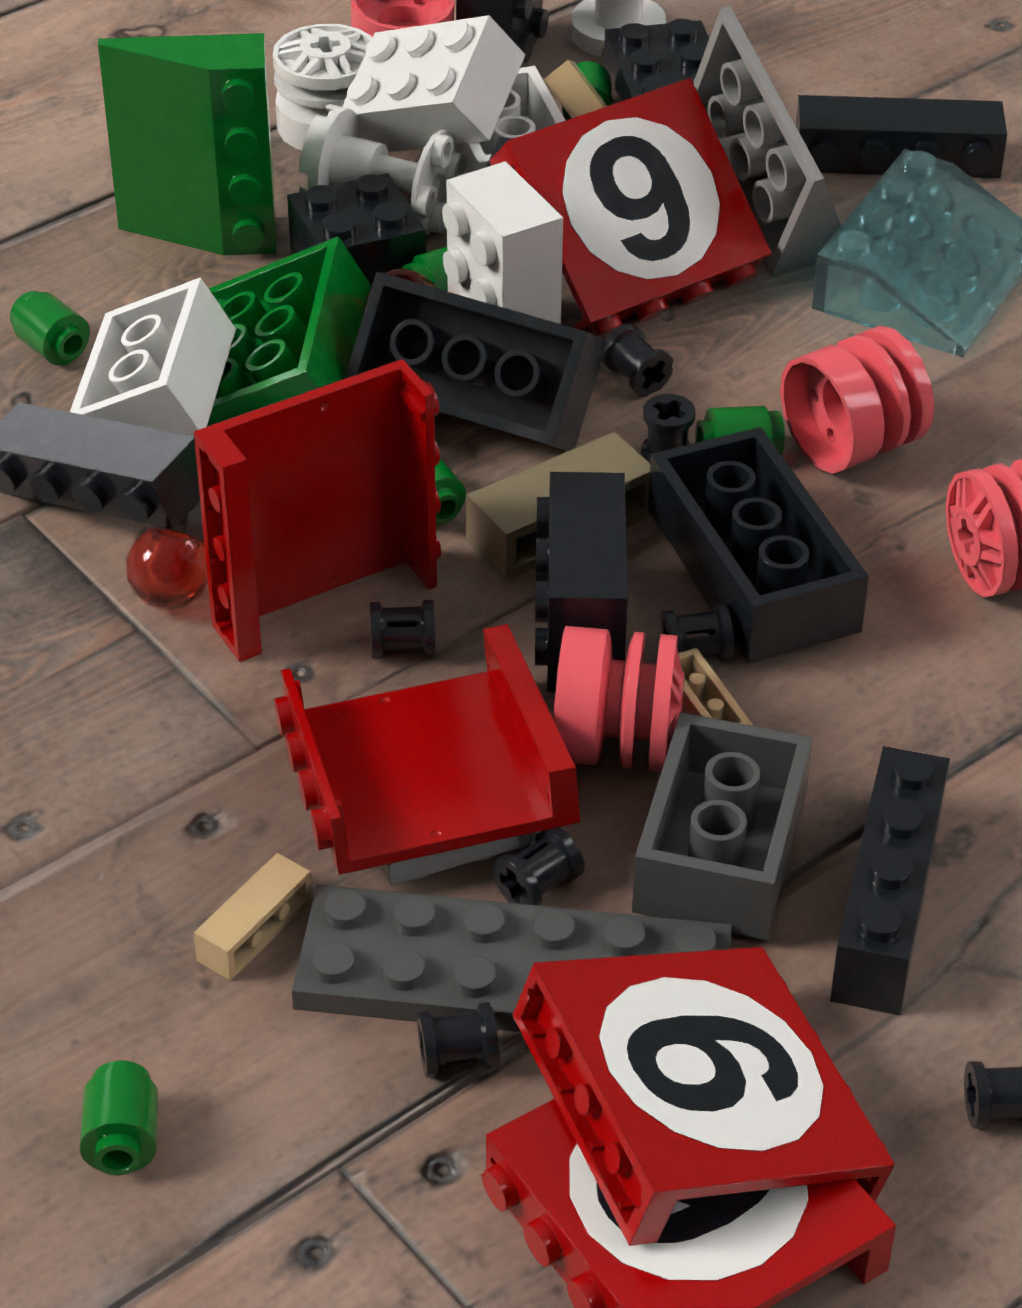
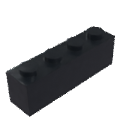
(872, 132)
(98, 465)
(889, 881)

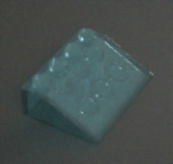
(922, 256)

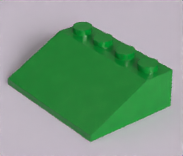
(191, 140)
(291, 327)

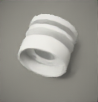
(312, 71)

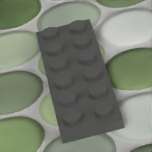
(447, 954)

